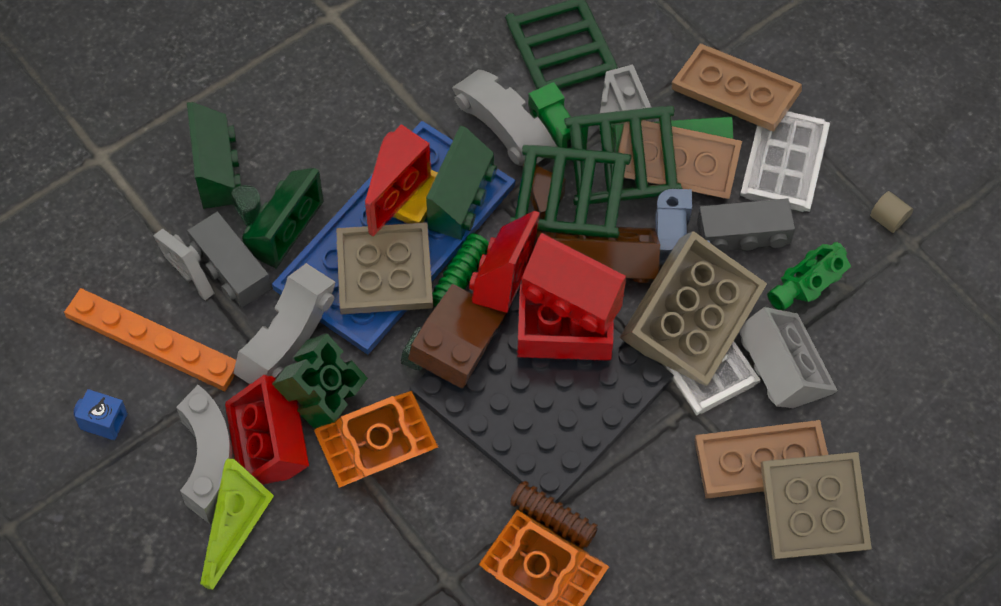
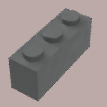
(747, 224)
(229, 260)

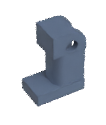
(671, 219)

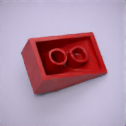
(398, 174)

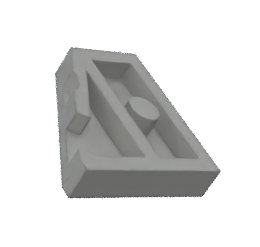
(623, 91)
(185, 260)

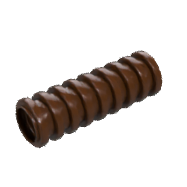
(553, 514)

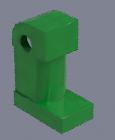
(548, 106)

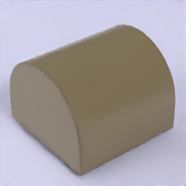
(891, 211)

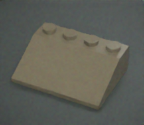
(693, 309)

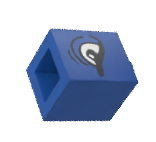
(100, 414)

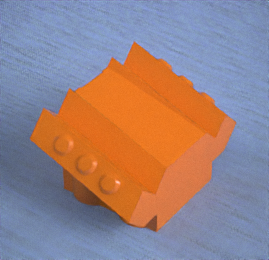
(375, 438)
(542, 564)

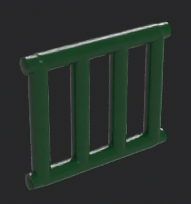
(587, 24)
(634, 118)
(590, 159)

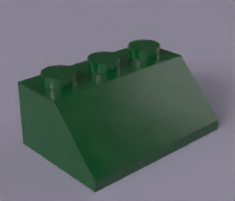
(213, 155)
(460, 185)
(284, 216)

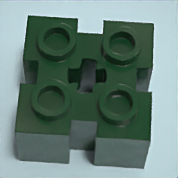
(320, 381)

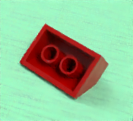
(505, 263)
(573, 285)
(266, 432)

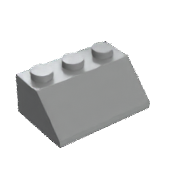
(785, 358)

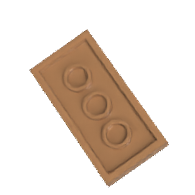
(737, 87)
(702, 159)
(733, 458)

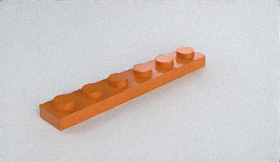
(151, 339)

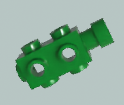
(811, 276)

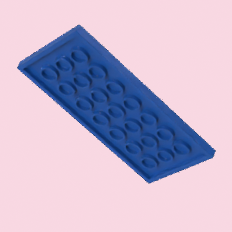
(368, 329)

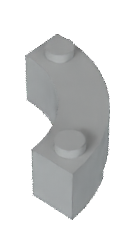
(502, 113)
(300, 310)
(214, 446)

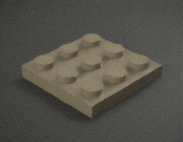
(384, 269)
(815, 505)

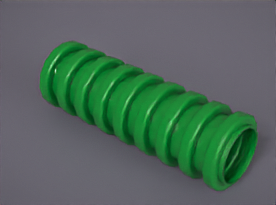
(462, 266)

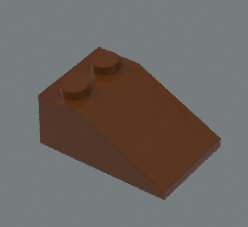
(455, 336)

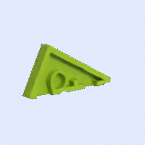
(237, 510)

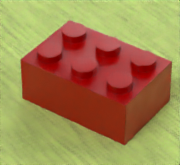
(552, 336)

